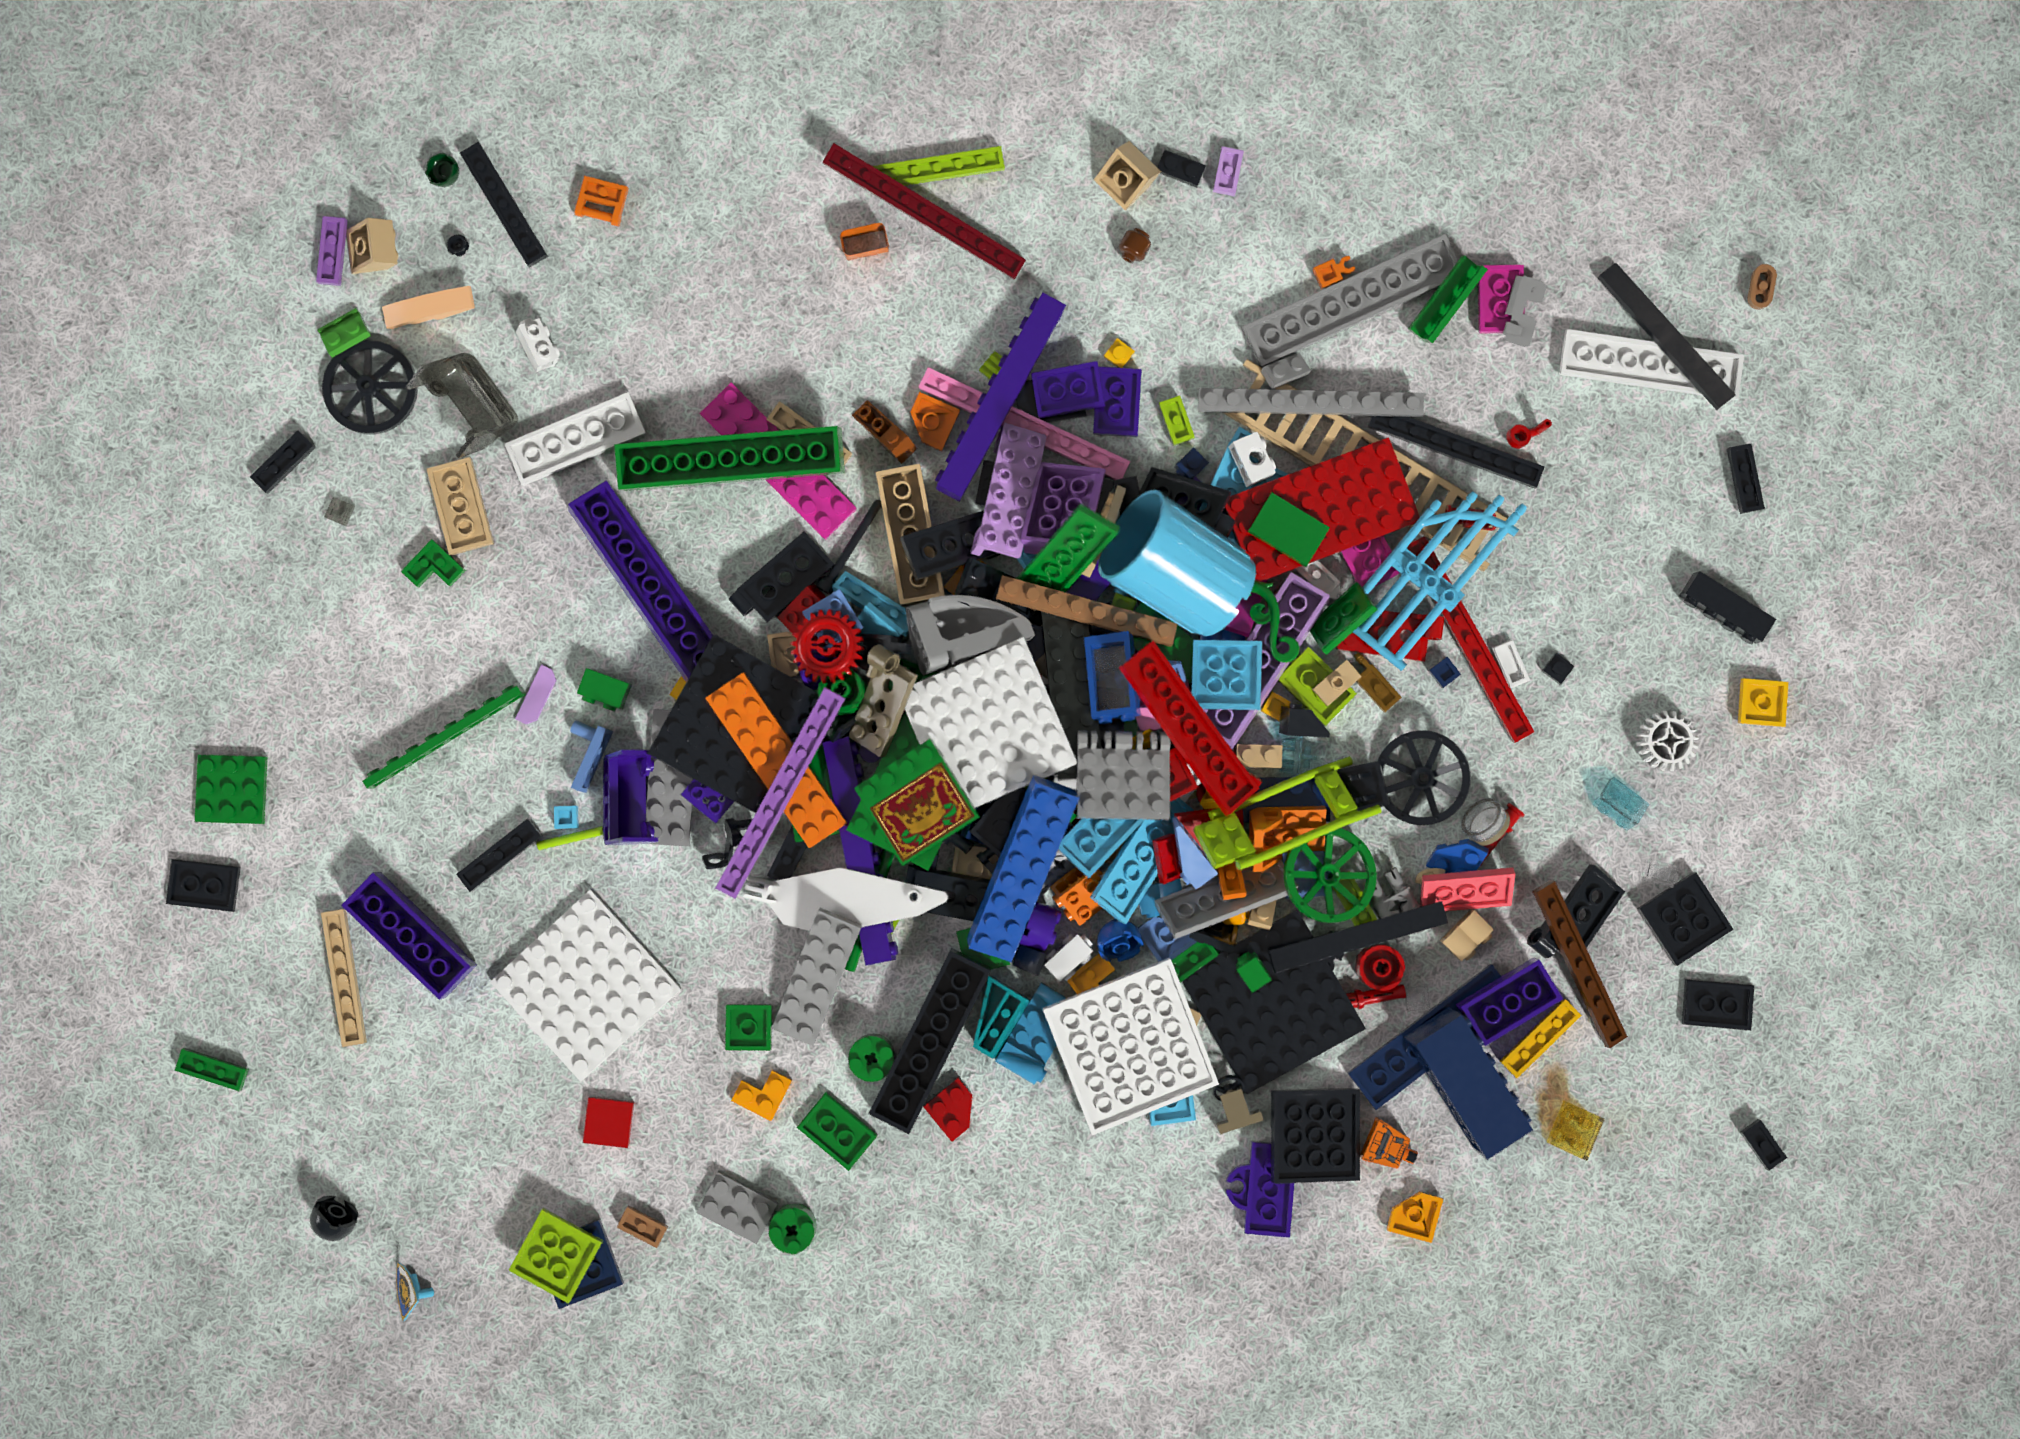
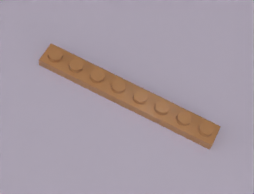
(1086, 611)

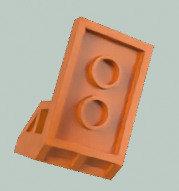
(1279, 824)

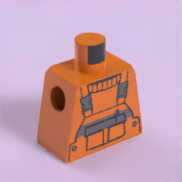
(1387, 1146)

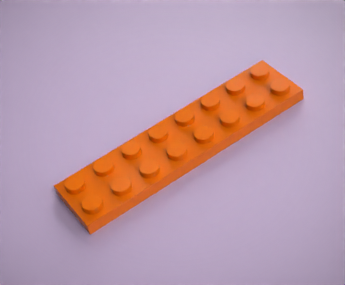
(766, 749)

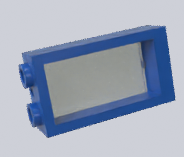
(1108, 688)

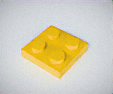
(1763, 702)

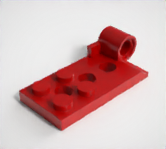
(1418, 651)

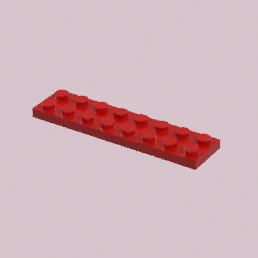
(1189, 728)

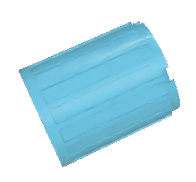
(1177, 564)

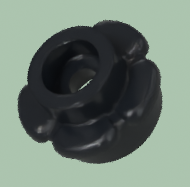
(453, 241)

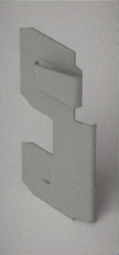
(1522, 326)

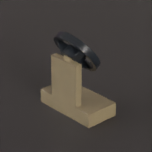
(1234, 1105)

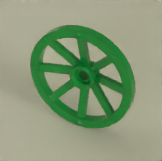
(1334, 877)

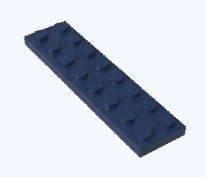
(1394, 1064)

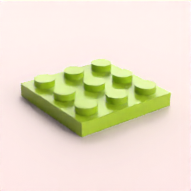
(555, 1255)

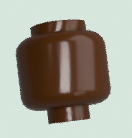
(1134, 245)

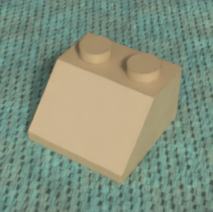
(1127, 175)
(372, 246)

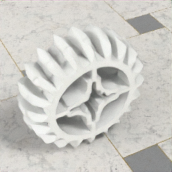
(1670, 748)

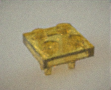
(1575, 1130)

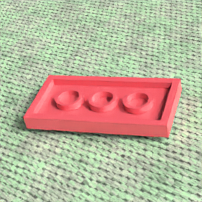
(1469, 889)

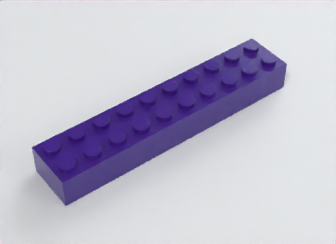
(642, 576)

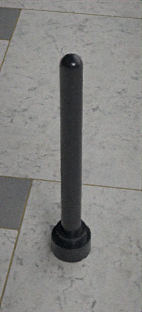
(828, 581)

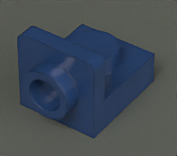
(1191, 464)

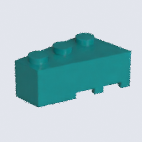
(998, 1016)

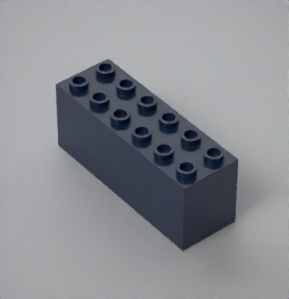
(1469, 1082)

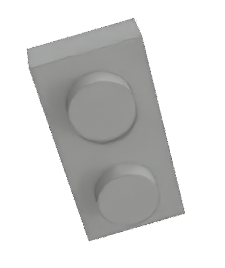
(1285, 371)

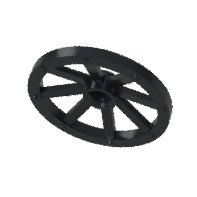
(372, 391)
(1431, 774)

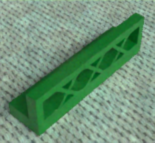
(1447, 299)

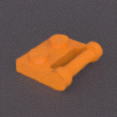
(602, 193)

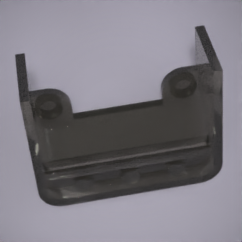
(473, 395)

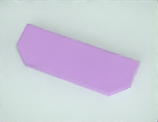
(537, 695)

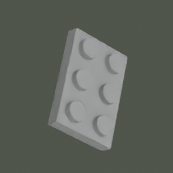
(737, 1207)

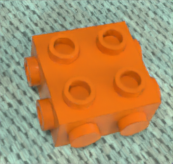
(1074, 893)

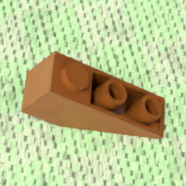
(885, 432)

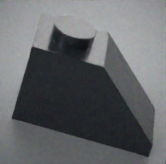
(1300, 722)
(1029, 959)

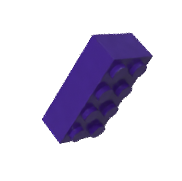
(1510, 1000)

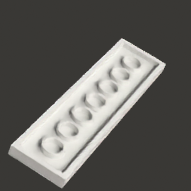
(1639, 362)

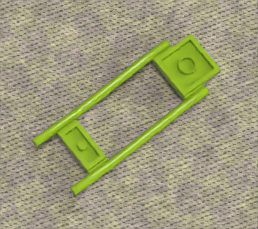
(1227, 841)

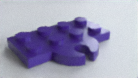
(1265, 1204)

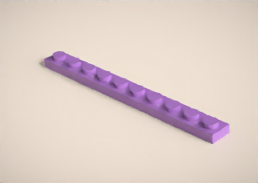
(780, 792)

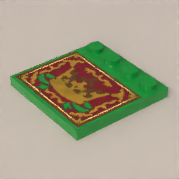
(917, 802)

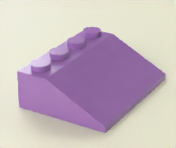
(1054, 498)

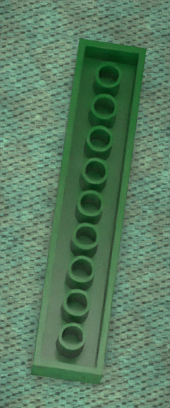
(729, 458)

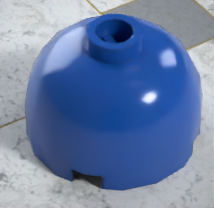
(1119, 941)

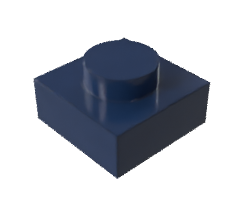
(1444, 672)

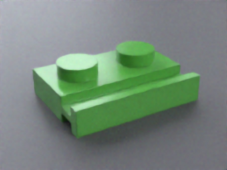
(344, 332)

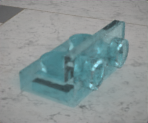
(1621, 804)

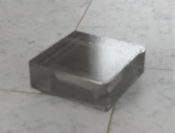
(339, 511)

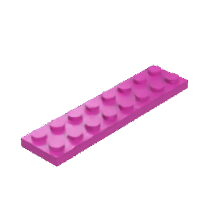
(810, 496)

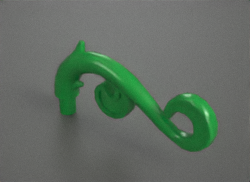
(1273, 617)

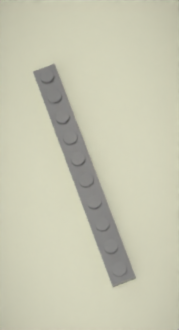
(1310, 402)

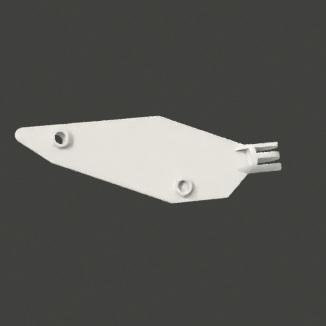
(846, 893)

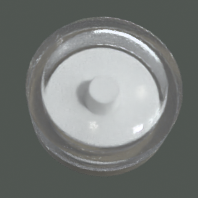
(1485, 821)

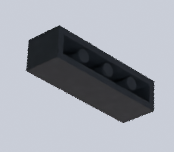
(1727, 607)

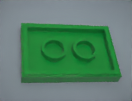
(1288, 529)
(1342, 617)
(837, 1131)

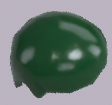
(440, 165)

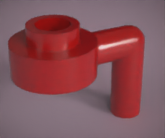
(1525, 434)

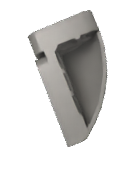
(951, 633)

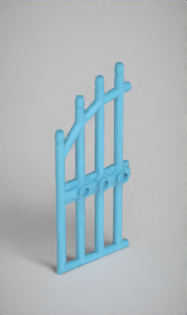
(1430, 580)

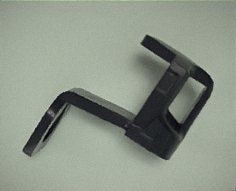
(733, 838)

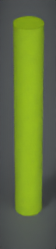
(569, 838)

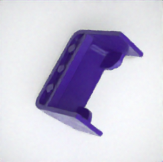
(626, 798)

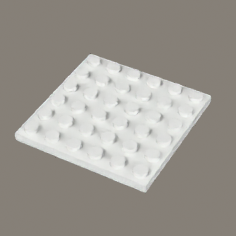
(991, 722)
(585, 985)
(1130, 1046)

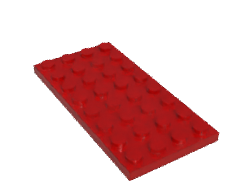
(1353, 494)

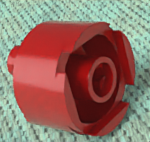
(1391, 971)

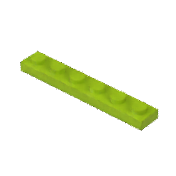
(945, 166)

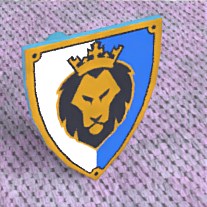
(409, 1290)

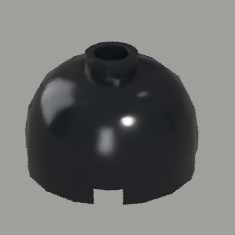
(332, 1219)

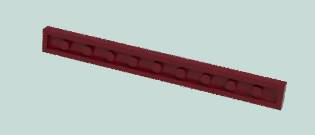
(924, 211)

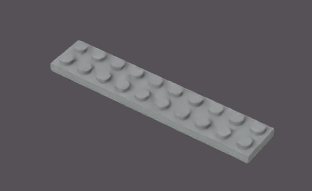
(1351, 301)

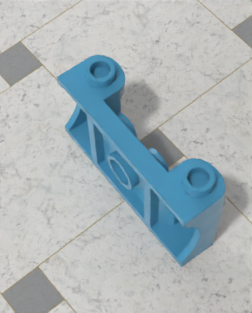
(1031, 1038)

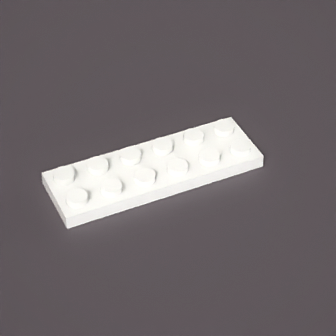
(575, 439)

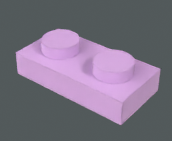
(1228, 171)

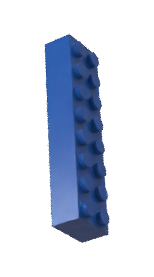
(1022, 868)

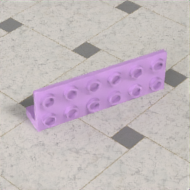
(1009, 491)

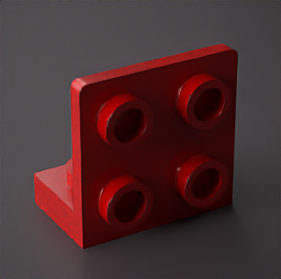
(793, 613)

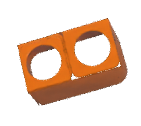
(861, 231)

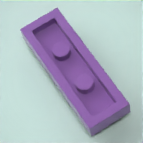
(331, 251)

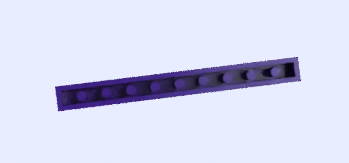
(1000, 397)
(858, 853)

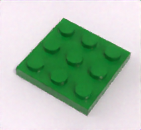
(231, 789)

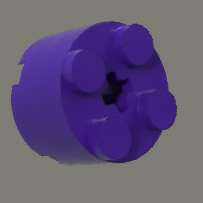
(1041, 927)

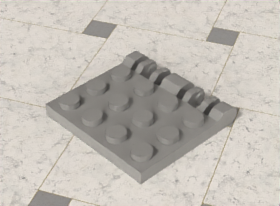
(1123, 780)

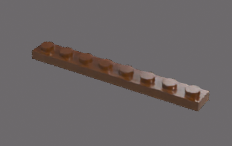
(1579, 963)

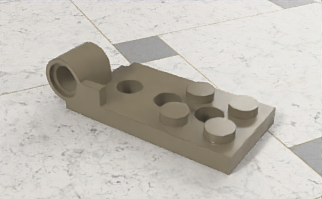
(883, 668)

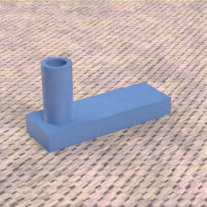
(599, 740)

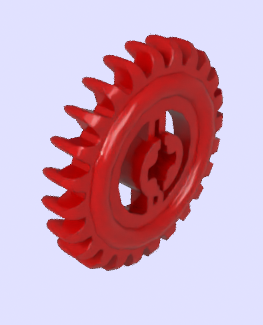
(848, 646)

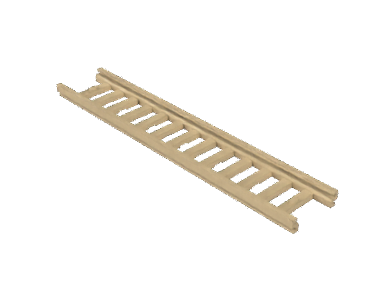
(1296, 450)

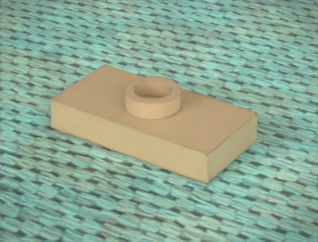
(1336, 683)

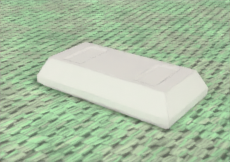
(1511, 663)

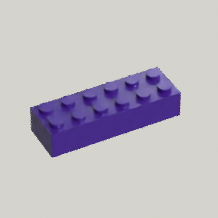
(409, 935)

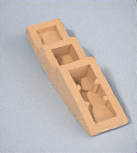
(428, 307)

